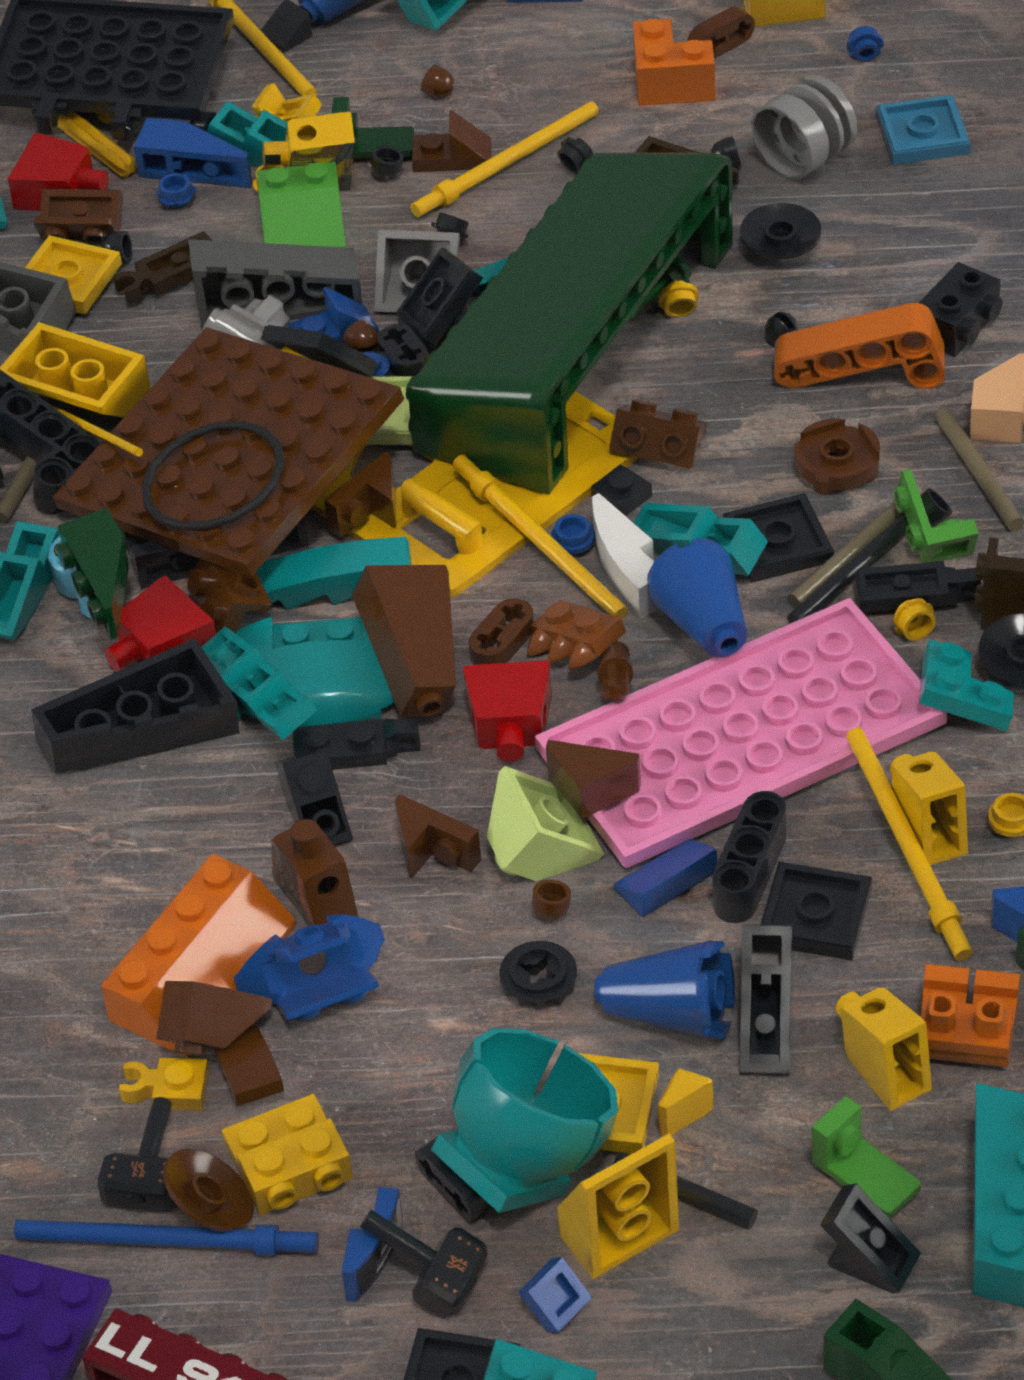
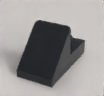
(868, 1241)

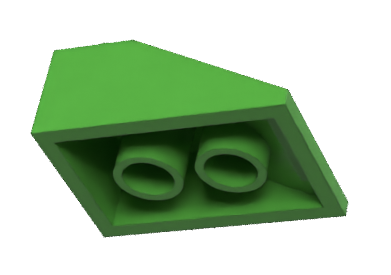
(301, 205)

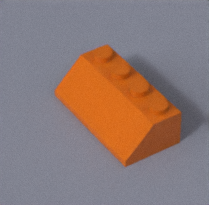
(197, 938)

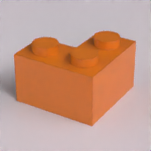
(671, 70)

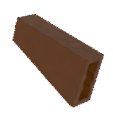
(411, 633)

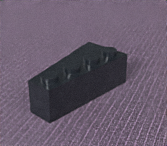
(138, 711)

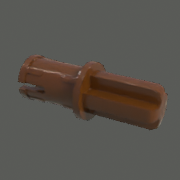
(615, 672)

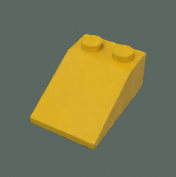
(622, 1208)

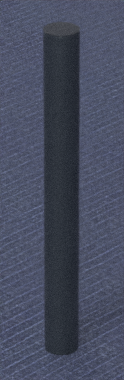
(846, 574)

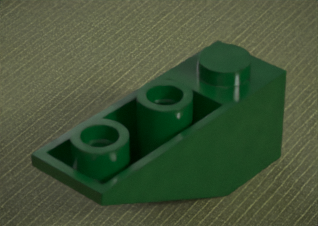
(99, 564)
(874, 1348)

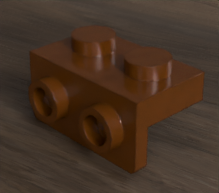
(79, 214)
(657, 434)
(226, 594)

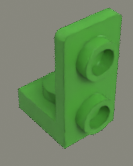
(946, 540)
(851, 1159)

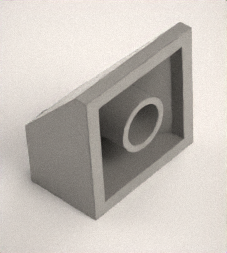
(402, 261)

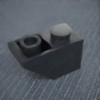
(313, 793)

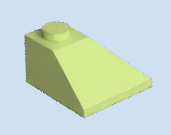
(537, 829)

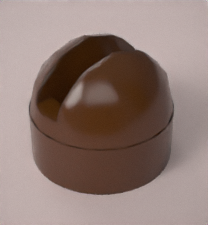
(437, 82)
(361, 337)
(551, 899)

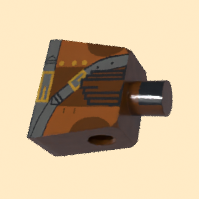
(304, 862)

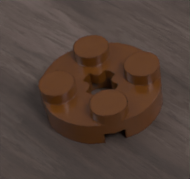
(833, 473)

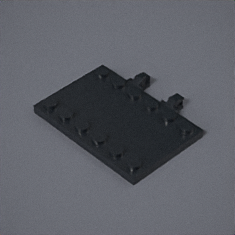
(110, 59)

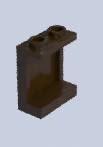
(1002, 585)

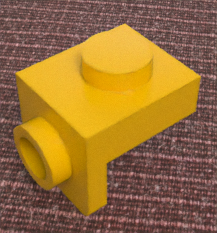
(273, 102)

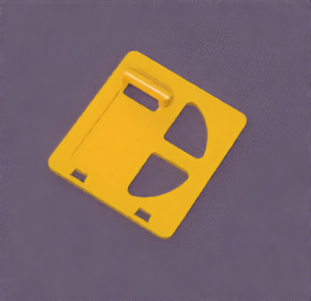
(448, 502)

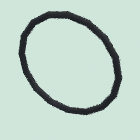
(229, 518)

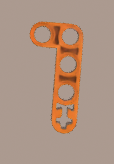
(863, 344)

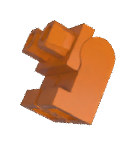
(966, 1031)

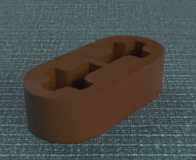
(725, 30)
(494, 630)

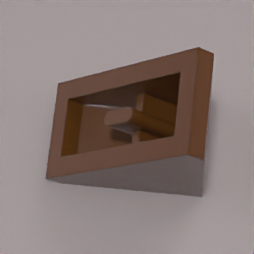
(592, 775)

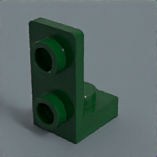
(372, 137)

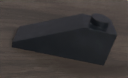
(765, 999)

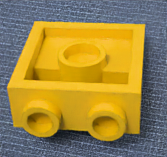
(288, 1154)

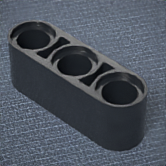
(749, 857)

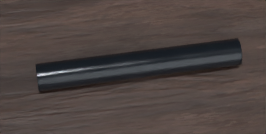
(711, 1200)

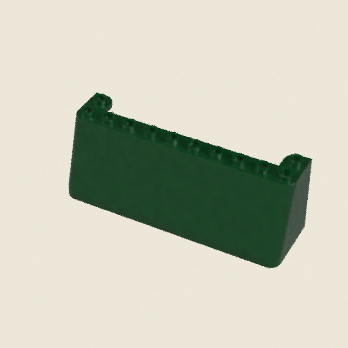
(558, 305)

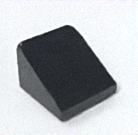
(288, 26)

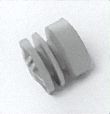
(804, 127)

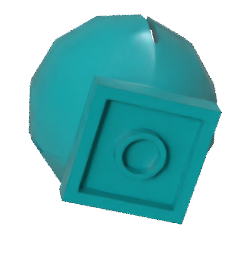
(521, 1143)

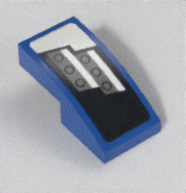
(366, 1254)

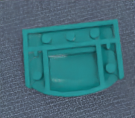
(326, 663)

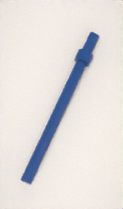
(264, 1239)

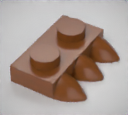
(574, 632)

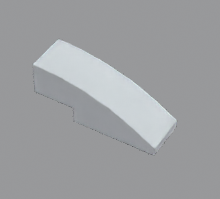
(624, 555)

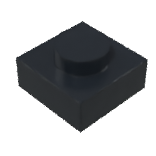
(623, 489)

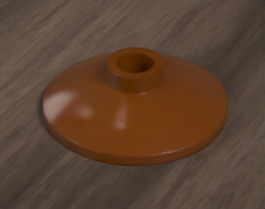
(207, 1190)

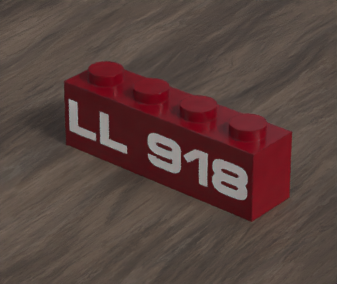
(141, 1350)

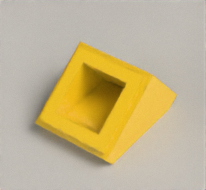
(684, 1101)

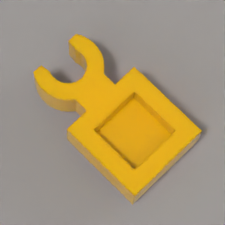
(176, 1079)

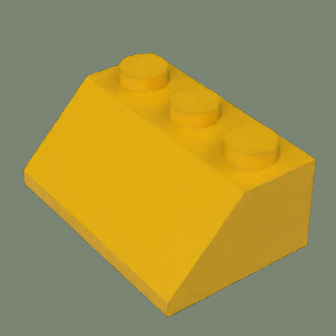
(79, 370)

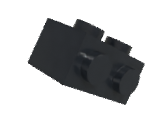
(963, 305)

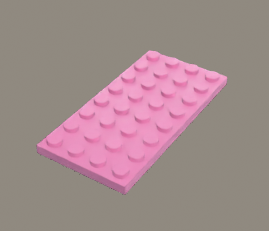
(750, 725)

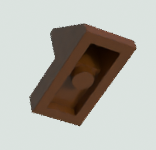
(459, 150)
(364, 494)
(433, 833)

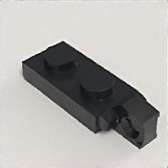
(890, 586)
(359, 742)

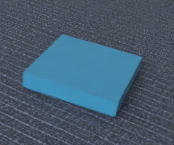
(923, 129)

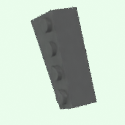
(293, 274)
(30, 299)

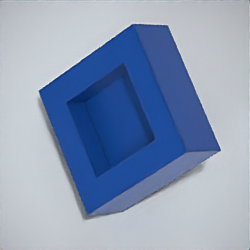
(554, 1294)

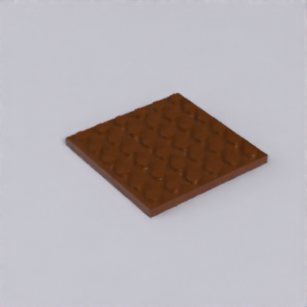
(309, 406)

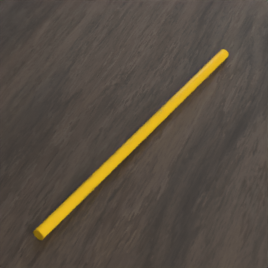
(101, 433)

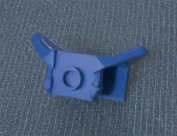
(349, 949)

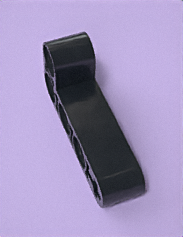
(44, 436)

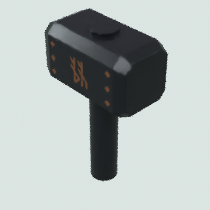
(138, 1179)
(447, 1270)

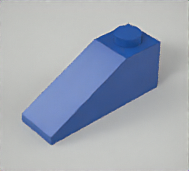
(182, 148)

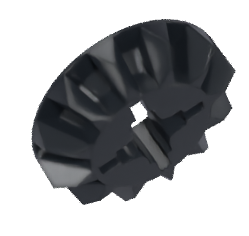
(531, 959)

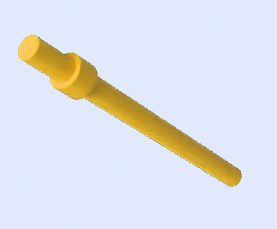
(267, 48)
(449, 190)
(487, 488)
(942, 912)

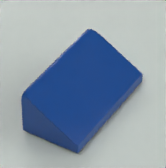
(667, 876)

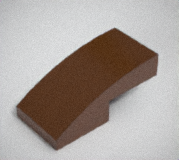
(249, 1067)

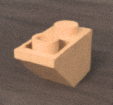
(999, 403)

